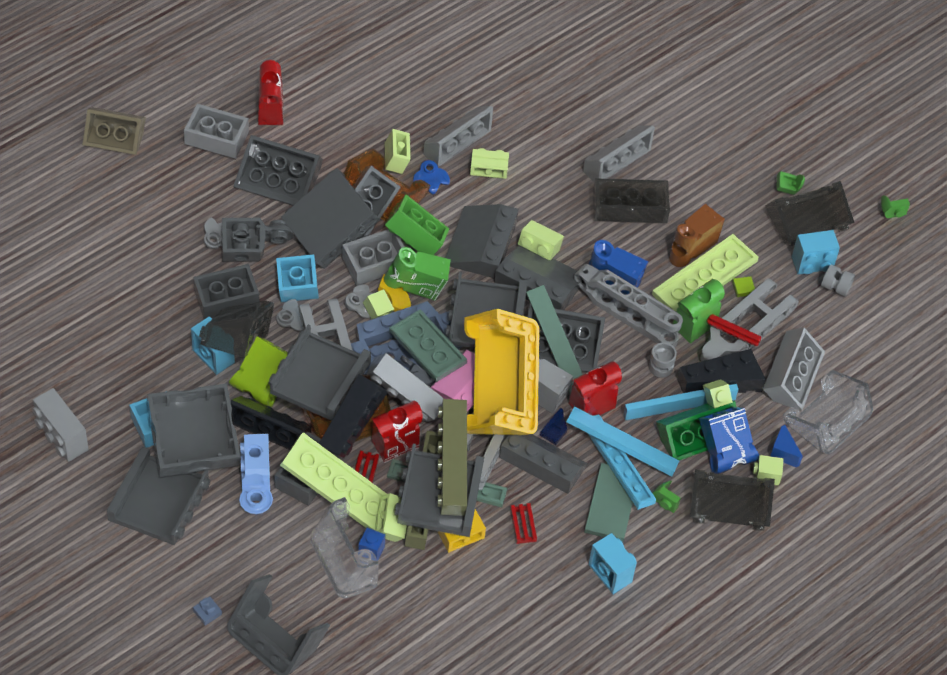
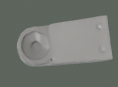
(552, 385)

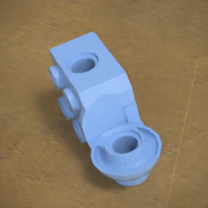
(255, 474)

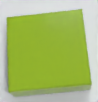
(743, 286)

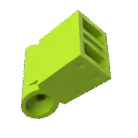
(257, 369)

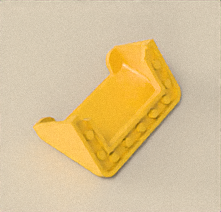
(504, 373)

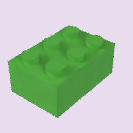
(416, 226)

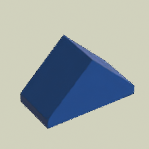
(786, 448)

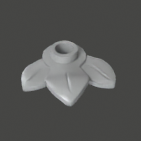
(213, 231)
(359, 295)
(291, 312)

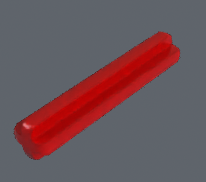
(734, 330)

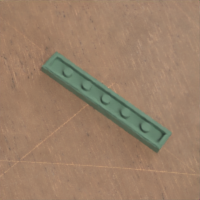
(553, 332)
(490, 494)

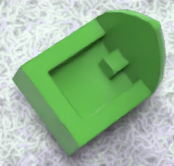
(789, 183)
(894, 208)
(666, 498)

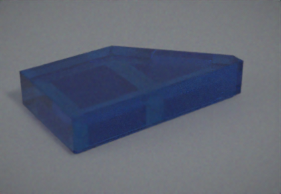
(555, 428)

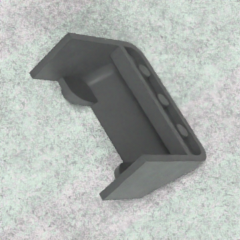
(266, 638)

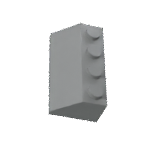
(459, 135)
(619, 153)
(794, 369)
(404, 385)

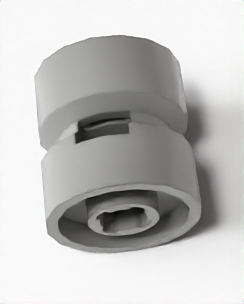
(838, 280)
(662, 359)

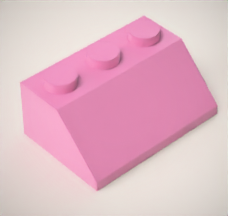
(459, 383)

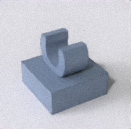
(207, 610)

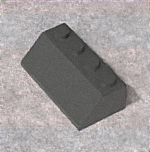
(376, 191)
(543, 460)

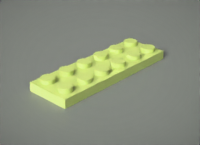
(719, 263)
(334, 479)

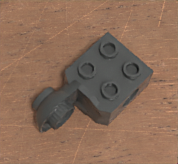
(245, 237)

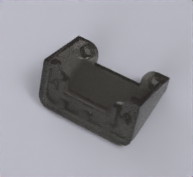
(811, 212)
(236, 327)
(731, 499)

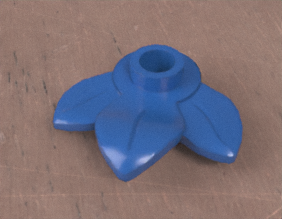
(432, 177)

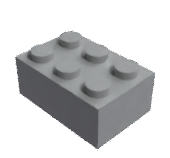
(216, 131)
(371, 255)
(60, 425)

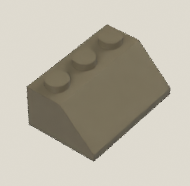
(113, 130)

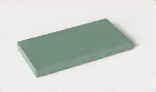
(428, 345)
(609, 506)

